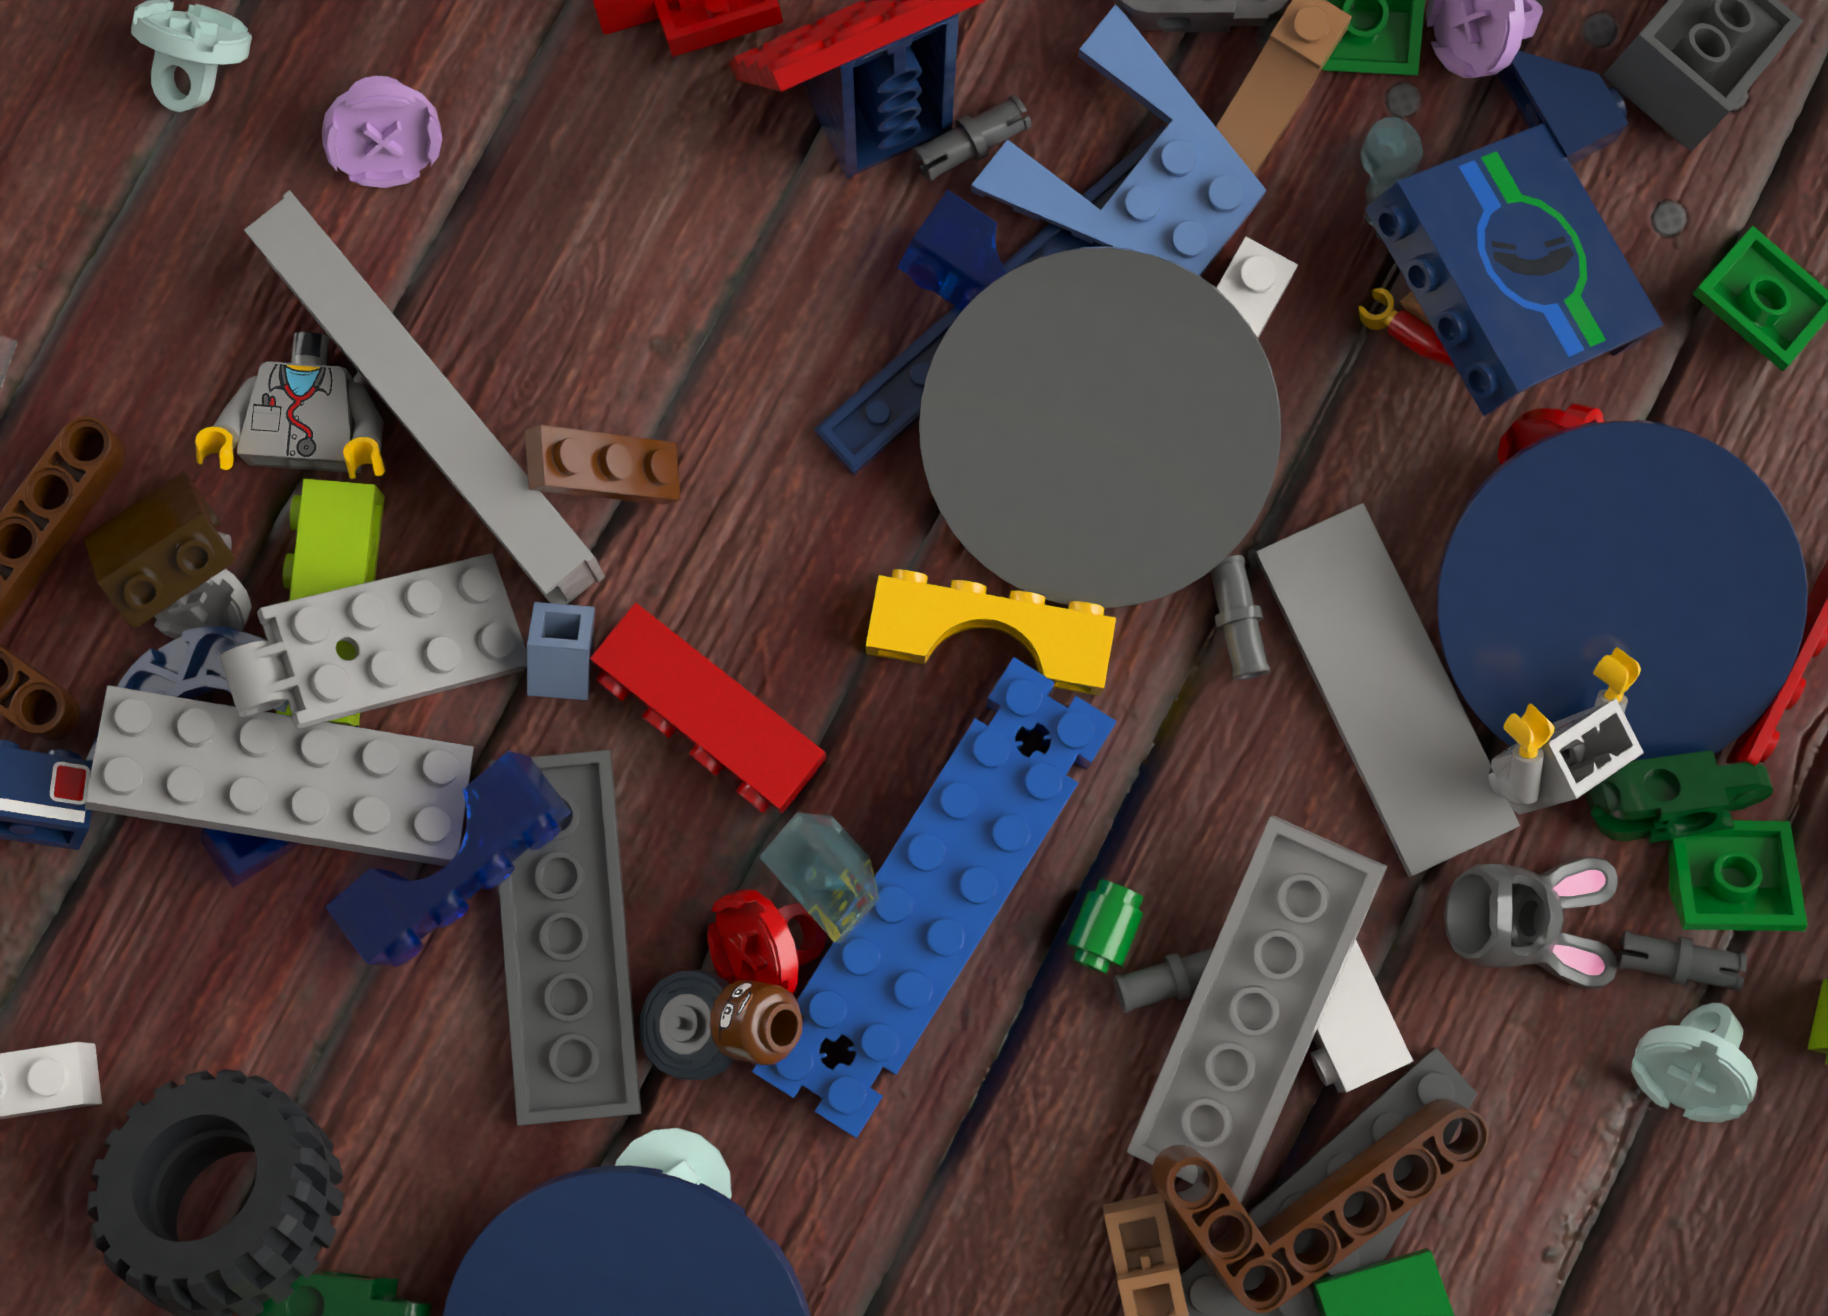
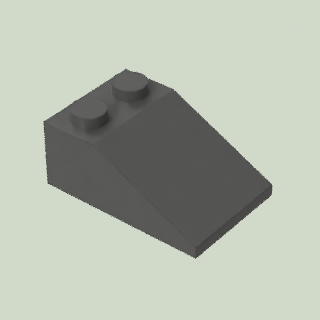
(1700, 61)

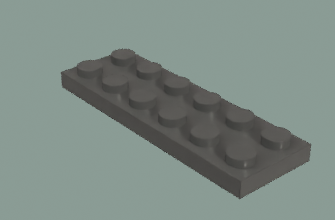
(571, 957)

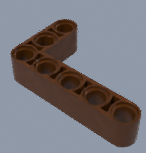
(50, 534)
(1321, 1206)

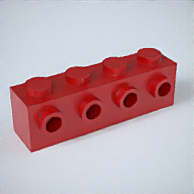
(708, 709)

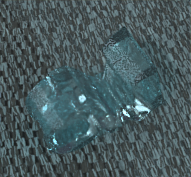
(1389, 155)

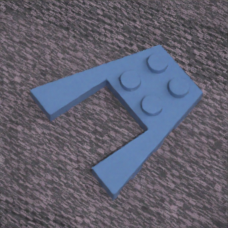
(1179, 197)

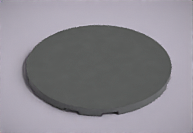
(1100, 427)

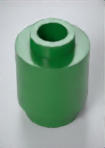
(1105, 926)

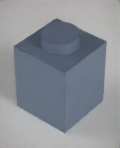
(560, 651)

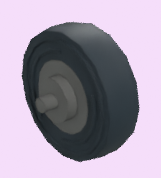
(678, 1026)

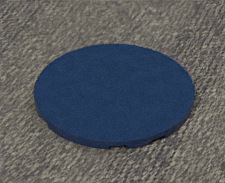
(1631, 546)
(624, 1248)

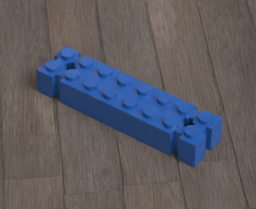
(939, 893)

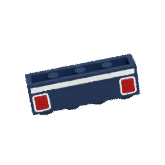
(43, 796)

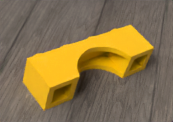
(916, 617)

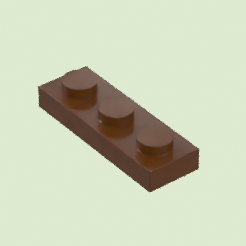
(602, 465)

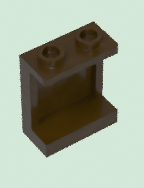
(158, 550)

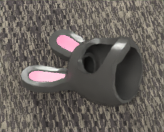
(1516, 918)

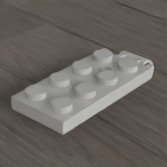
(408, 636)

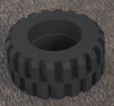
(160, 1157)

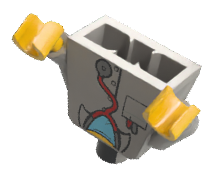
(299, 417)
(1573, 754)

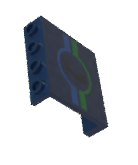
(1512, 265)

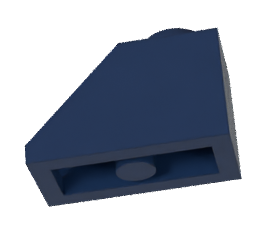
(1570, 101)

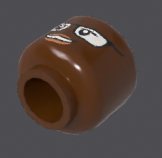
(755, 1022)

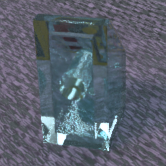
(824, 872)

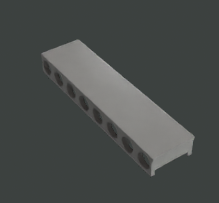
(424, 401)

